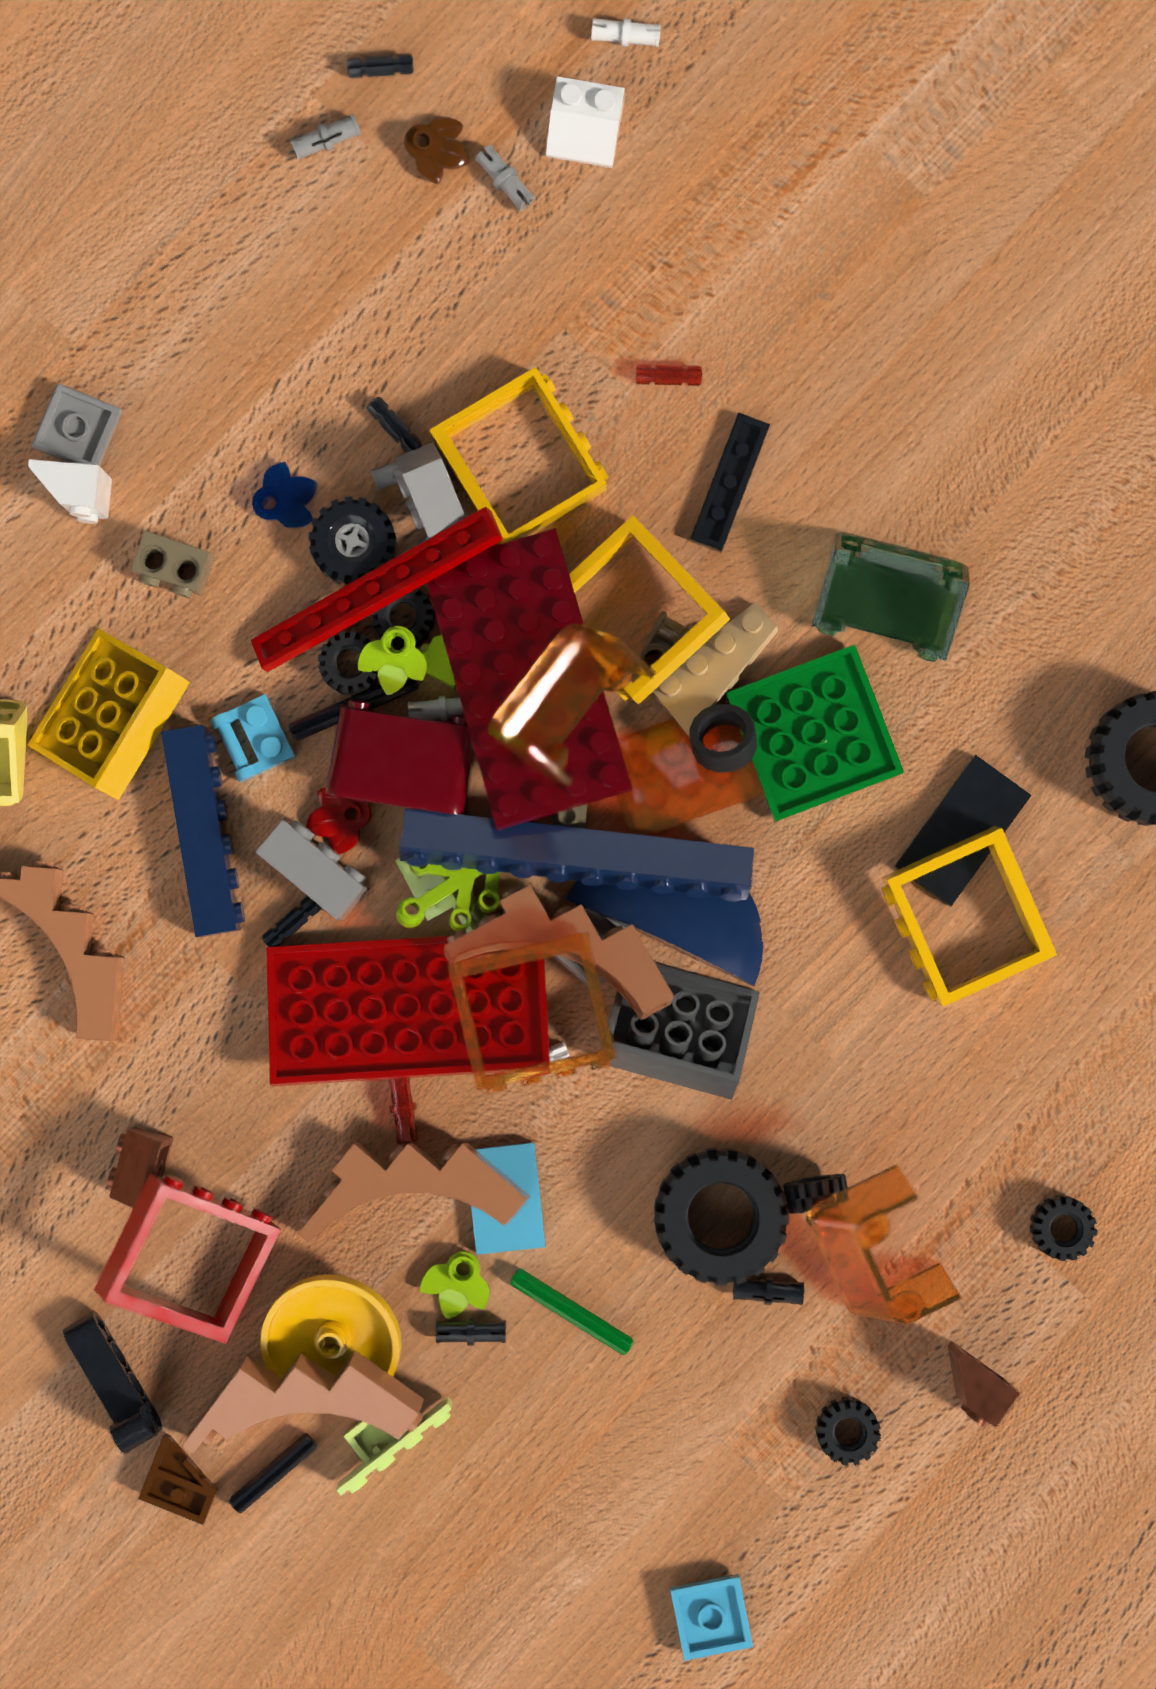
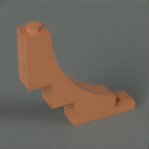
(356, 1392)

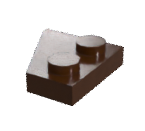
(178, 1483)

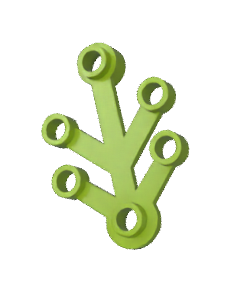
(458, 880)

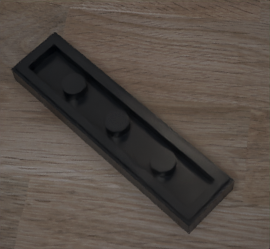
(729, 482)

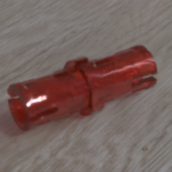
(403, 1110)

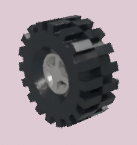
(358, 525)

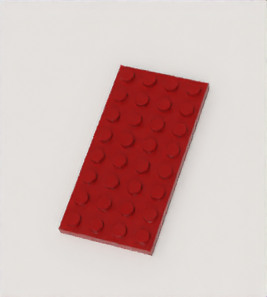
(394, 1013)

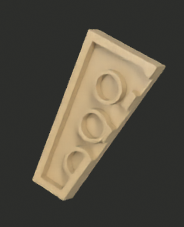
(715, 666)

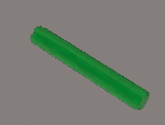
(571, 1311)

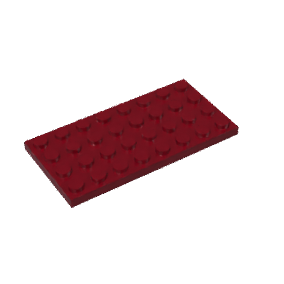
(495, 625)

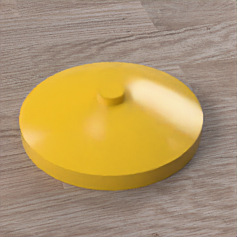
(329, 1322)

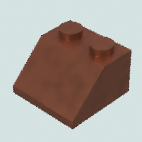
(140, 1155)
(982, 1391)

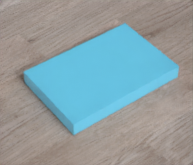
(527, 1226)

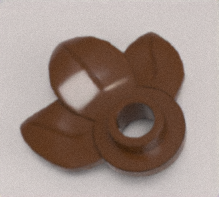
(441, 150)

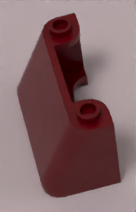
(401, 760)

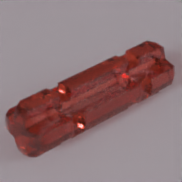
(668, 375)

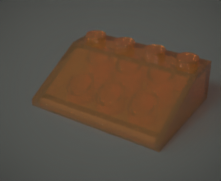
(672, 785)

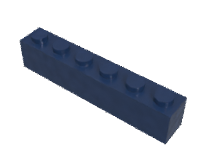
(201, 831)

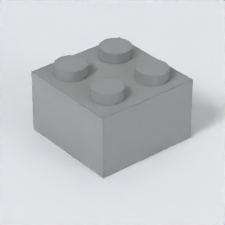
(432, 493)

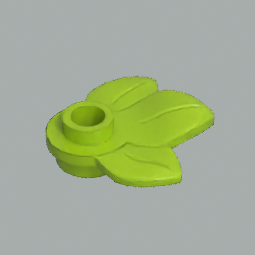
(392, 664)
(454, 1288)

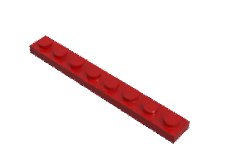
(377, 589)

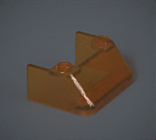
(560, 692)
(855, 1222)

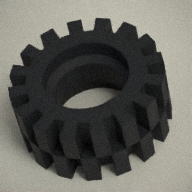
(423, 621)
(328, 664)
(808, 1191)
(1084, 1228)
(848, 1452)

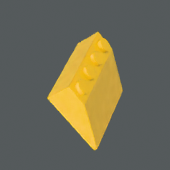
(108, 714)

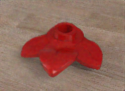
(334, 821)

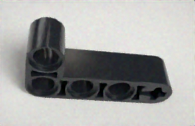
(114, 1382)

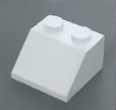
(585, 122)
(77, 487)

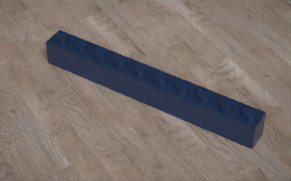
(577, 855)

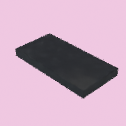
(972, 805)

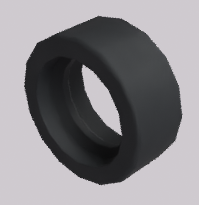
(717, 716)

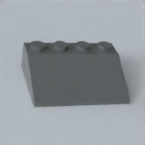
(693, 1040)

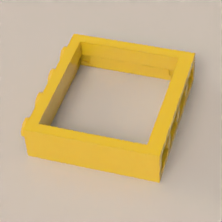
(560, 416)
(693, 639)
(1020, 896)

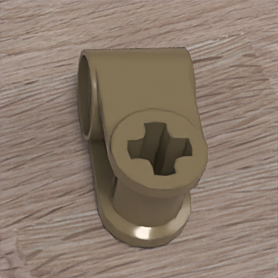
(663, 636)

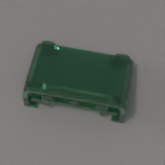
(892, 594)

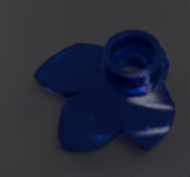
(290, 495)

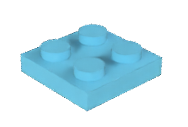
(711, 1617)

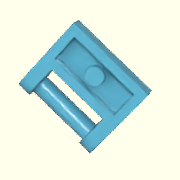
(263, 733)

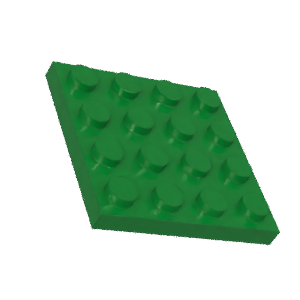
(817, 733)

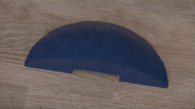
(705, 928)

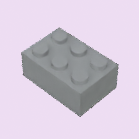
(314, 868)

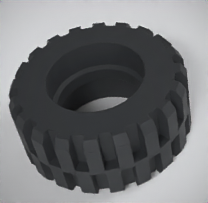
(1108, 761)
(730, 1263)

